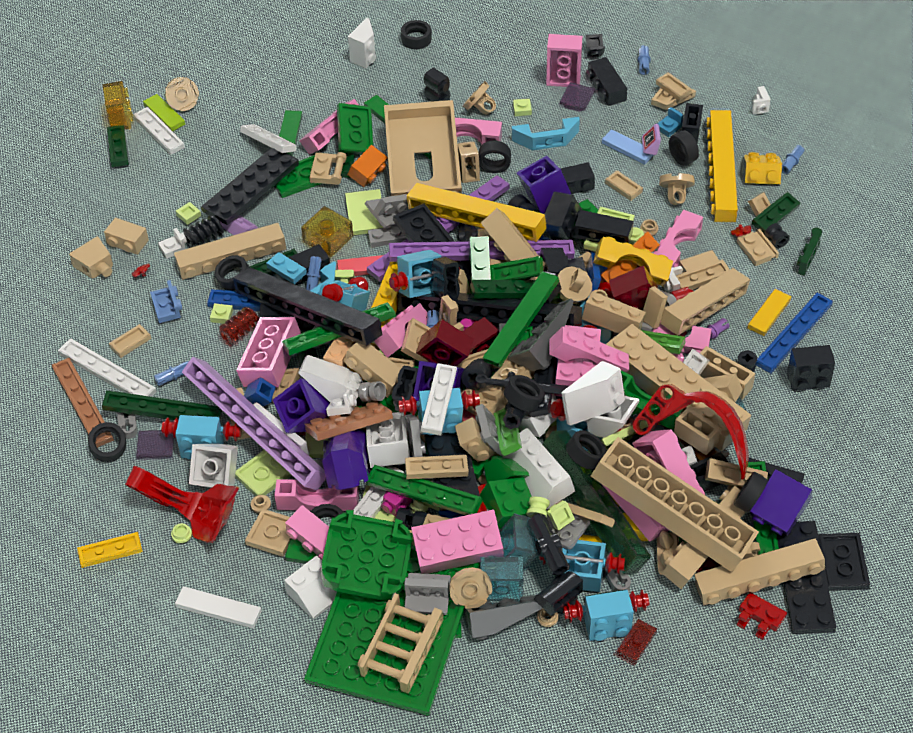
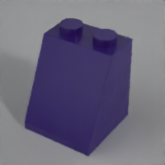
(541, 181)
(426, 374)
(300, 405)
(781, 503)

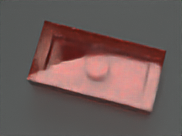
(636, 641)

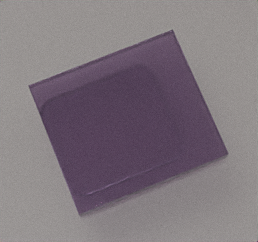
(577, 97)
(154, 444)

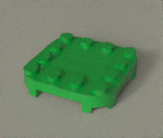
(366, 556)

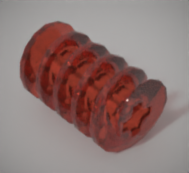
(238, 325)

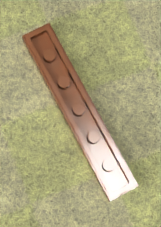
(80, 399)

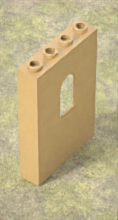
(422, 129)

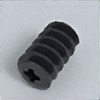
(202, 230)
(469, 373)

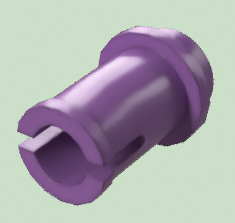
(717, 327)

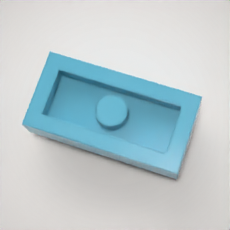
(286, 268)

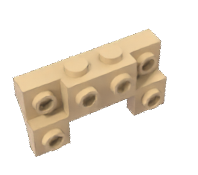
(493, 397)

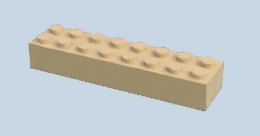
(655, 366)
(675, 504)

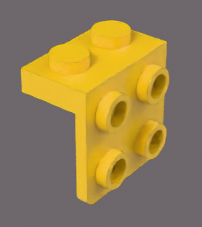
(763, 168)

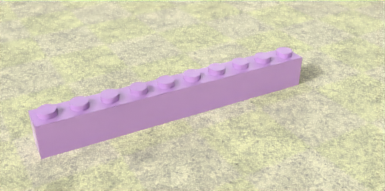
(255, 423)

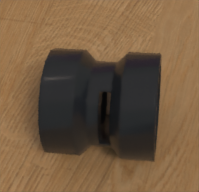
(778, 237)

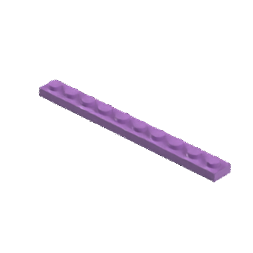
(488, 191)
(460, 250)

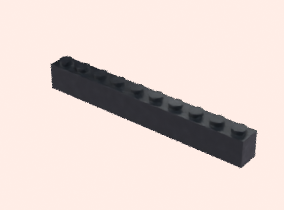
(308, 306)
(493, 309)

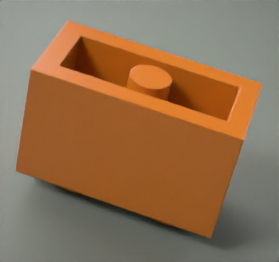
(367, 166)

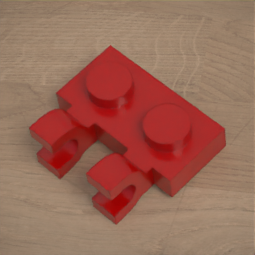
(763, 612)

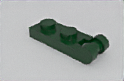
(809, 251)

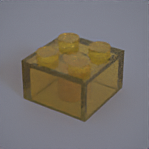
(117, 104)
(328, 230)

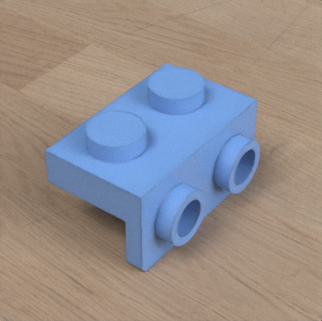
(165, 303)

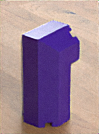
(346, 459)

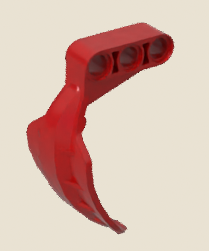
(681, 400)
(205, 510)

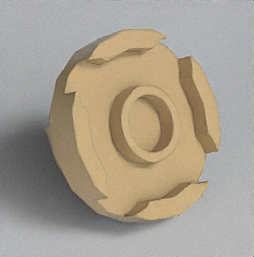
(181, 93)
(478, 99)
(676, 184)
(574, 284)
(470, 587)

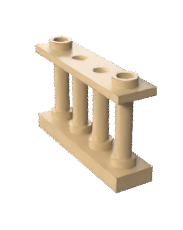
(414, 658)

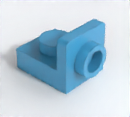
(671, 123)

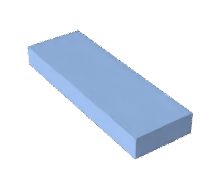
(626, 146)

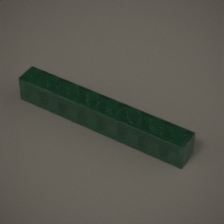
(594, 497)

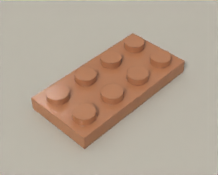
(338, 424)

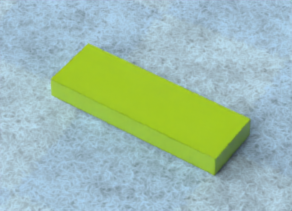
(164, 112)

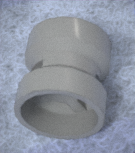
(372, 391)

